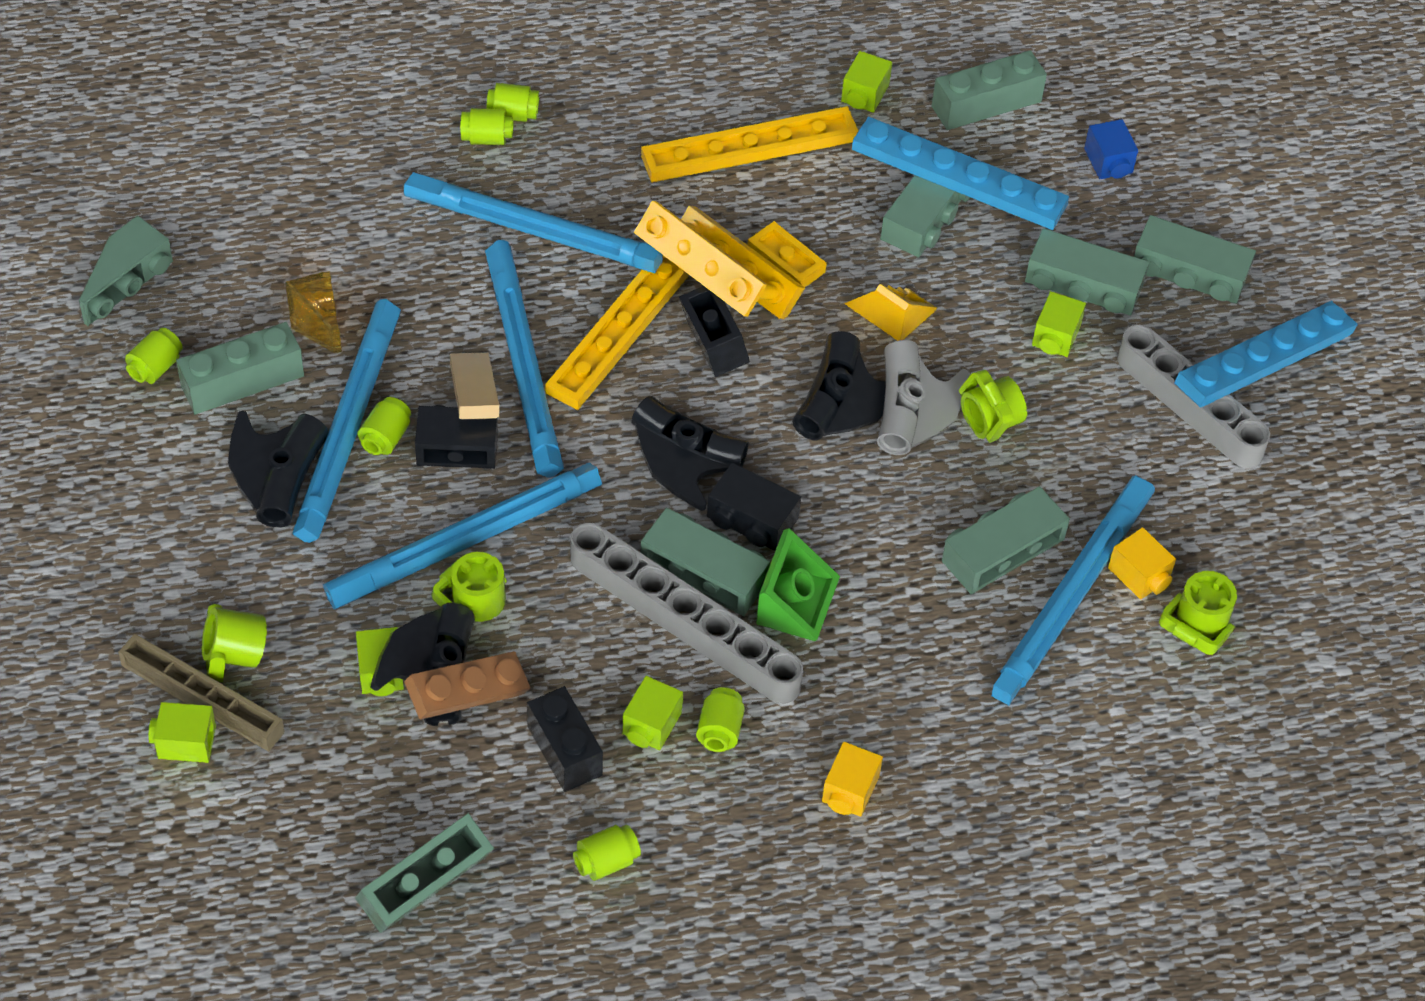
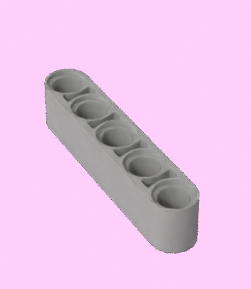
(1222, 422)

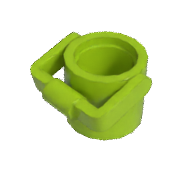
(992, 405)
(476, 583)
(1202, 611)
(232, 639)

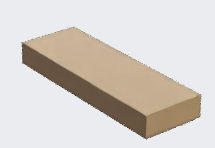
(474, 386)

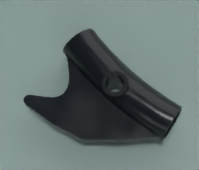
(842, 392)
(683, 449)
(274, 465)
(425, 645)

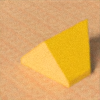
(893, 310)

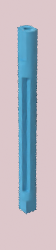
(533, 222)
(524, 359)
(346, 421)
(461, 535)
(1072, 589)

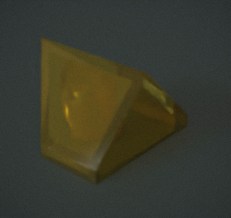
(314, 310)

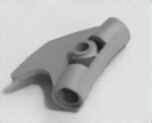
(915, 401)

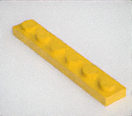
(748, 144)
(614, 334)

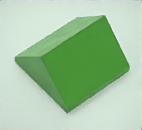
(796, 589)

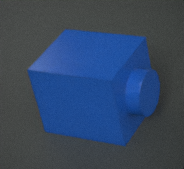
(1111, 149)

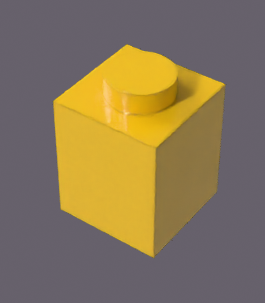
(1142, 564)
(851, 779)

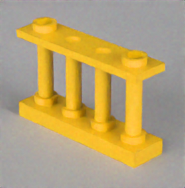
(719, 260)

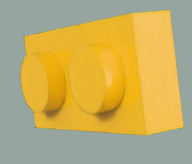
(788, 254)

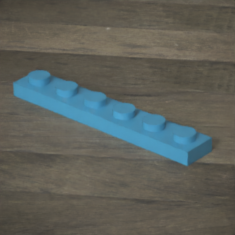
(960, 173)
(1265, 354)

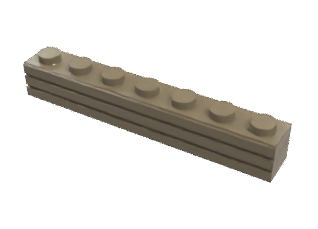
(199, 689)

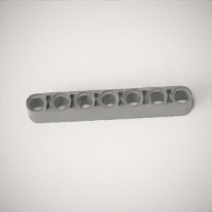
(694, 628)

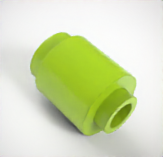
(517, 100)
(486, 126)
(153, 356)
(384, 426)
(720, 720)
(606, 852)

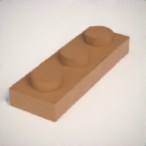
(466, 685)

